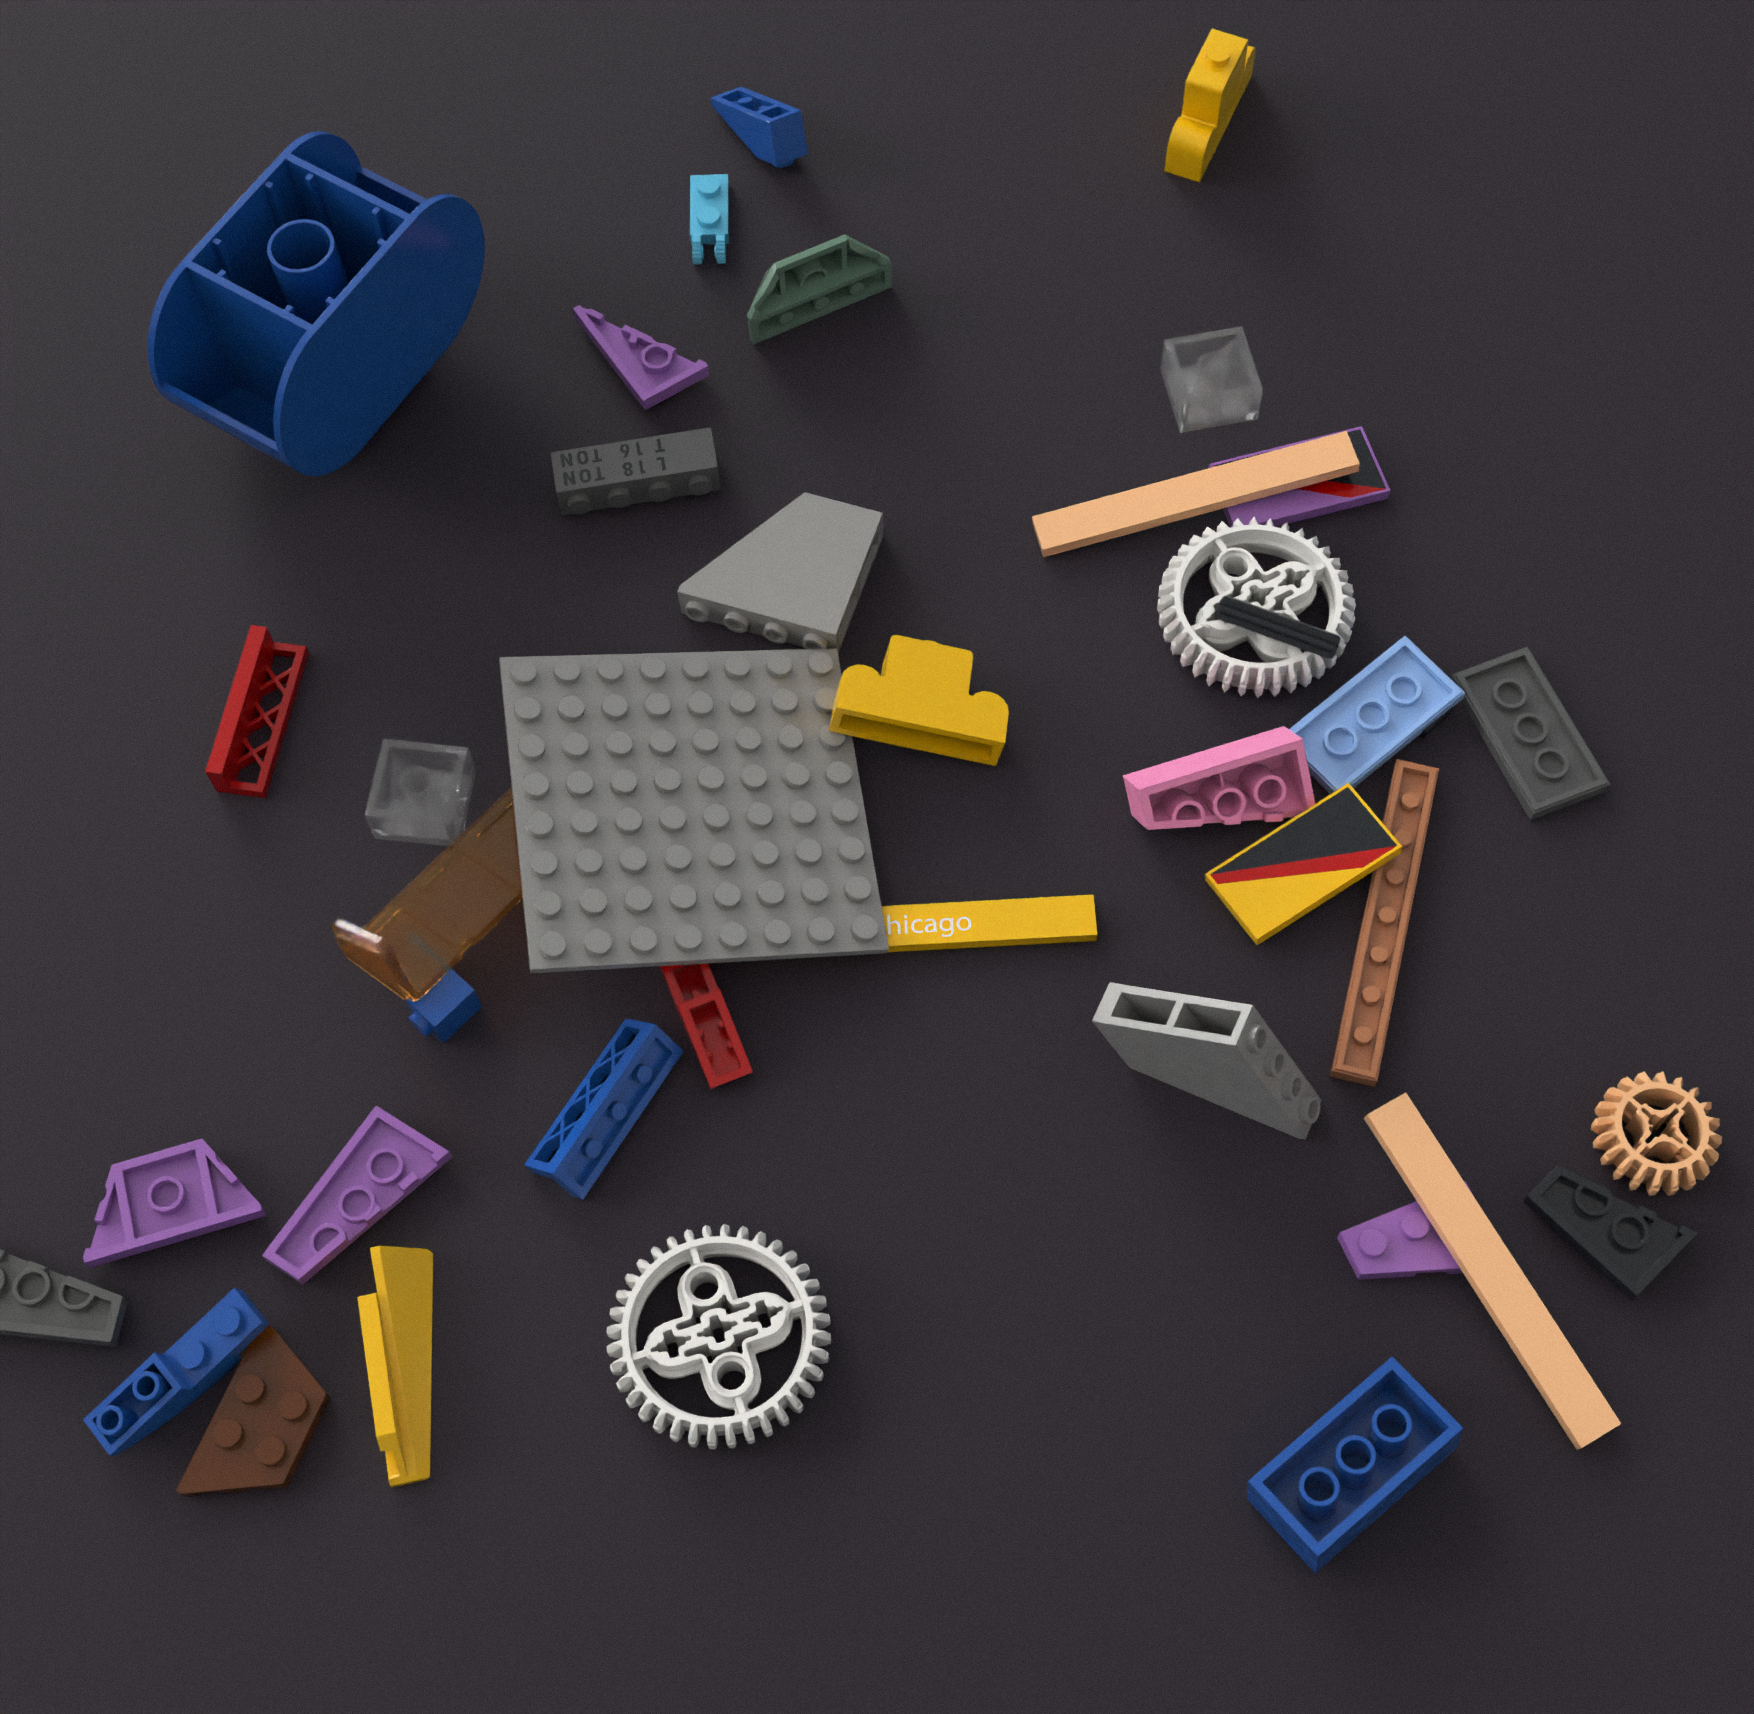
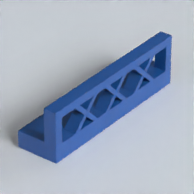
(607, 1107)

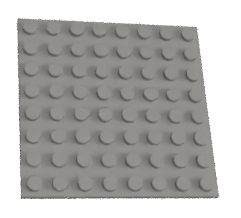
(687, 810)

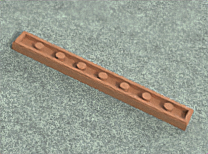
(1384, 928)

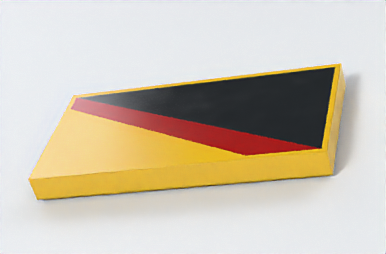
(1303, 863)

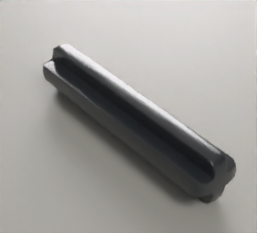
(1278, 627)

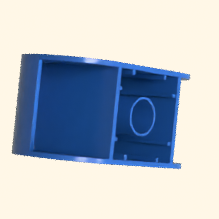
(315, 305)

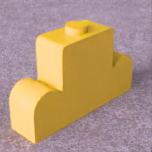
(1209, 103)
(922, 703)

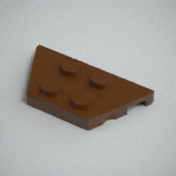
(258, 1423)

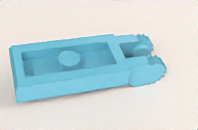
(709, 215)

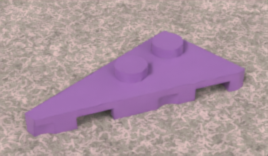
(645, 366)

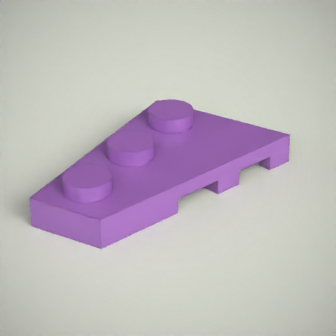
(1396, 1246)

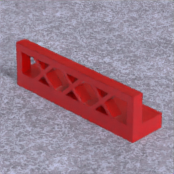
(241, 711)

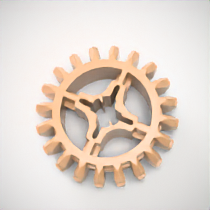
(1671, 1146)

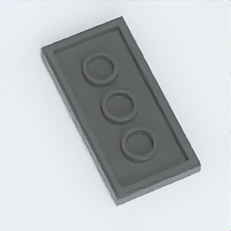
(1530, 733)

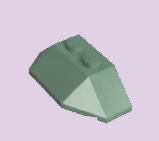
(816, 285)

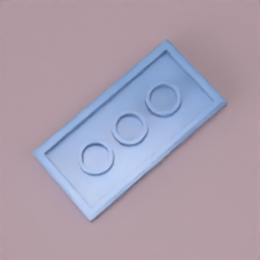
(1375, 715)

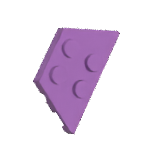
(166, 1201)

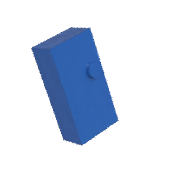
(1353, 1464)

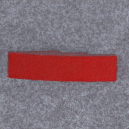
(707, 1022)

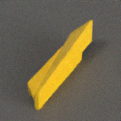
(399, 1358)

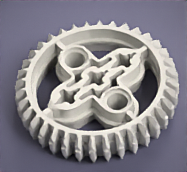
(1283, 589)
(698, 1340)

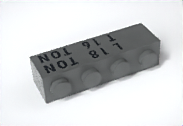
(635, 471)

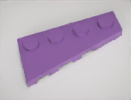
(360, 1186)

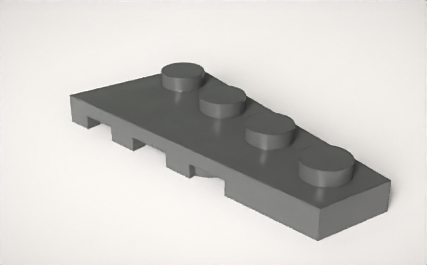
(56, 1306)

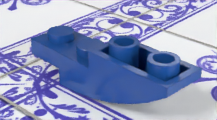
(179, 1376)

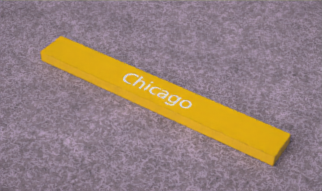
(990, 923)

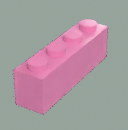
(1227, 784)

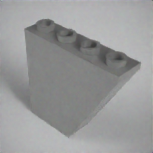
(791, 575)
(1210, 1051)

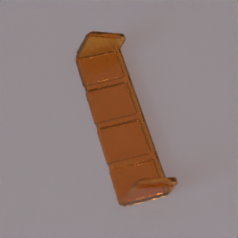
(442, 908)

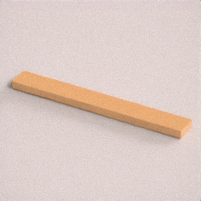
(1195, 494)
(1492, 1272)

